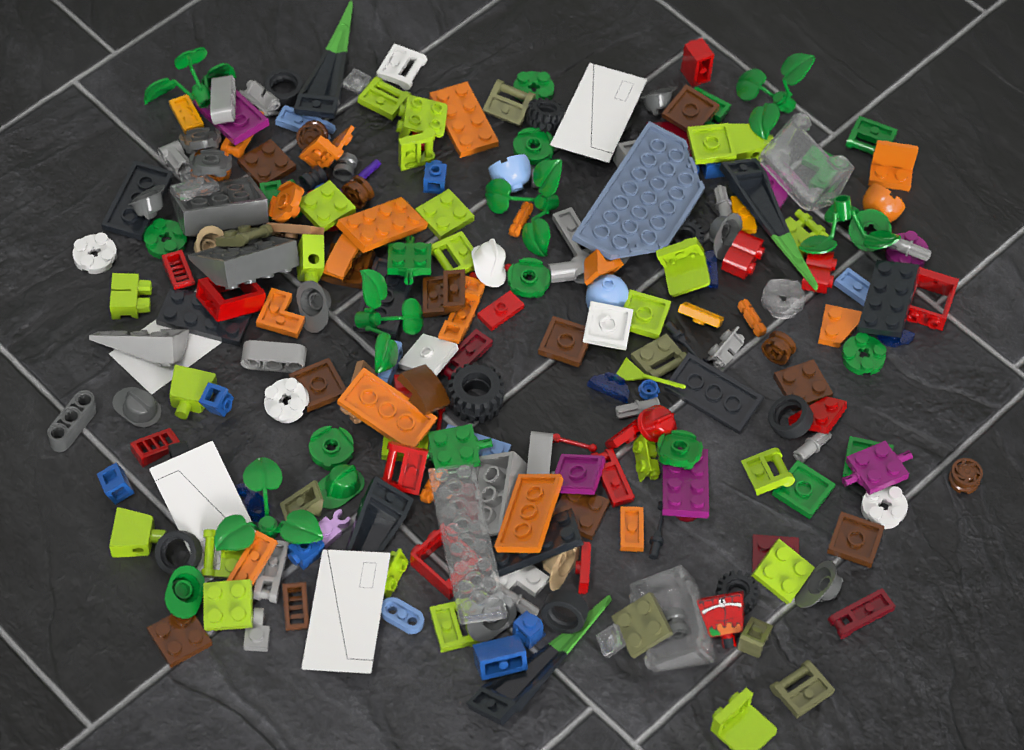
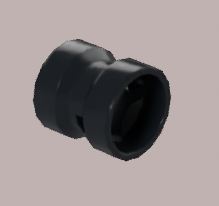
(313, 178)

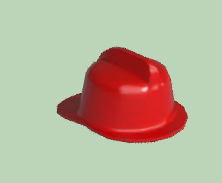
(655, 422)

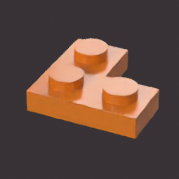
(277, 318)

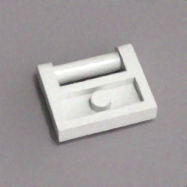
(395, 64)

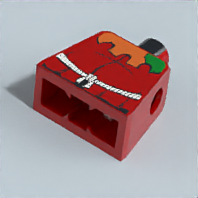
(723, 616)

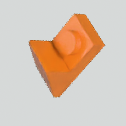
(597, 265)

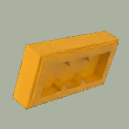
(186, 113)
(749, 222)
(701, 315)

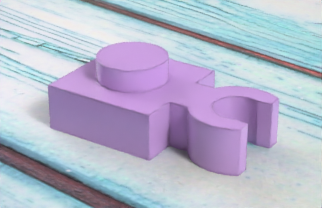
(332, 528)

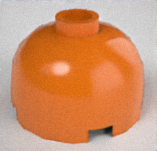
(879, 198)

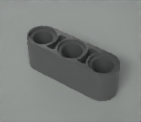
(68, 430)

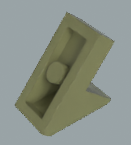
(307, 498)
(754, 637)

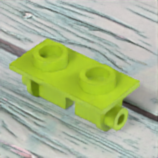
(644, 464)
(397, 565)

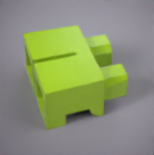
(126, 295)

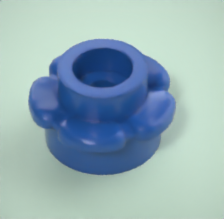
(651, 386)

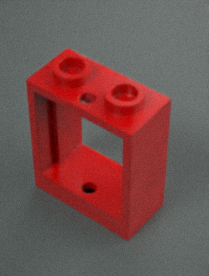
(945, 285)
(222, 309)
(420, 553)

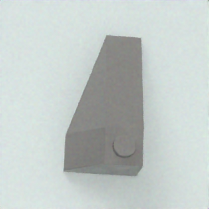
(158, 347)
(496, 483)

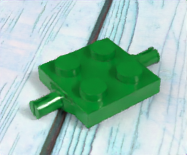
(409, 259)
(456, 446)

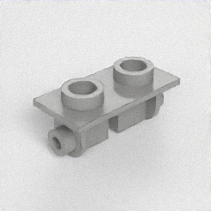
(266, 103)
(730, 341)

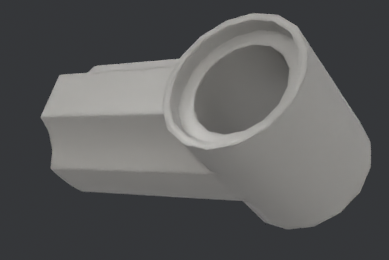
(174, 156)
(568, 270)

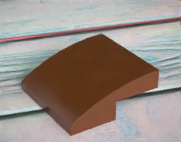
(353, 277)
(444, 293)
(426, 389)

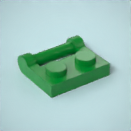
(871, 132)

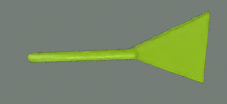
(631, 372)

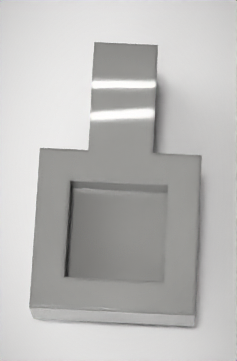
(257, 637)

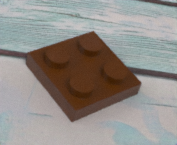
(690, 109)
(266, 163)
(564, 342)
(803, 381)
(321, 383)
(587, 509)
(855, 539)
(179, 638)

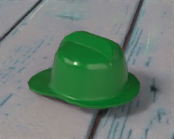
(340, 486)
(184, 591)

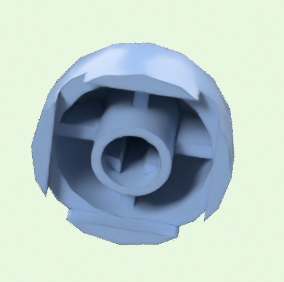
(515, 171)
(607, 290)

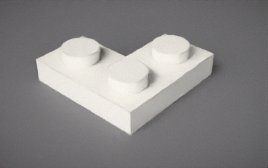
(527, 578)

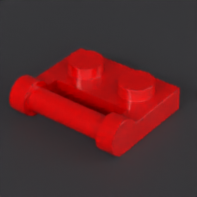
(411, 469)

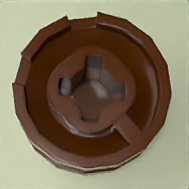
(309, 132)
(358, 191)
(778, 347)
(966, 475)

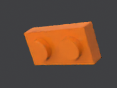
(631, 529)

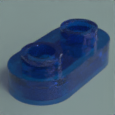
(252, 502)

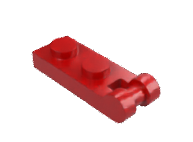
(614, 480)

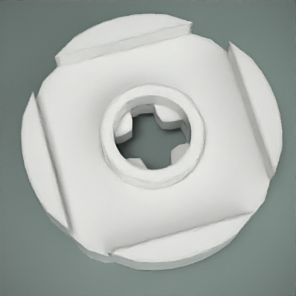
(91, 243)
(277, 392)
(893, 515)

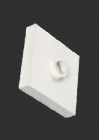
(608, 325)
(429, 351)

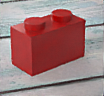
(697, 62)

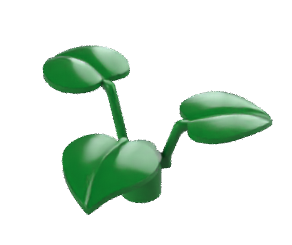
(200, 91)
(765, 117)
(546, 177)
(843, 211)
(375, 290)
(236, 534)

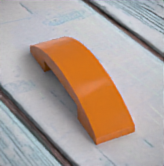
(341, 258)
(459, 322)

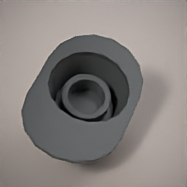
(658, 100)
(148, 202)
(723, 232)
(314, 305)
(137, 406)
(820, 586)
(488, 630)

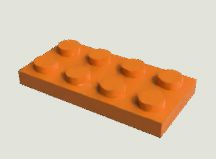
(465, 120)
(382, 224)
(385, 409)
(529, 513)

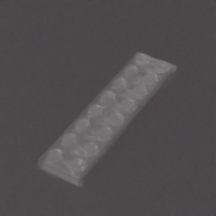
(467, 544)

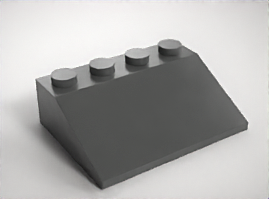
(234, 205)
(245, 264)

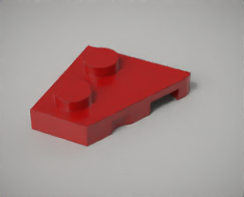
(825, 414)

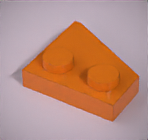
(838, 325)

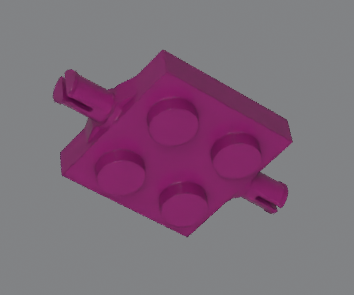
(877, 467)

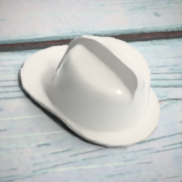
(489, 263)

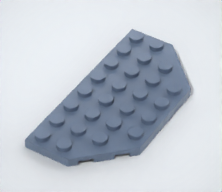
(644, 198)

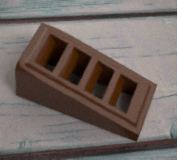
(293, 588)

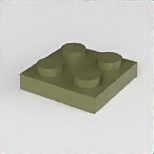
(642, 624)

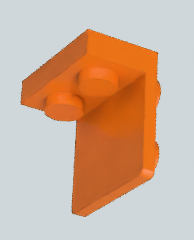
(323, 152)
(892, 165)

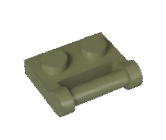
(505, 108)
(243, 235)
(657, 353)
(805, 695)

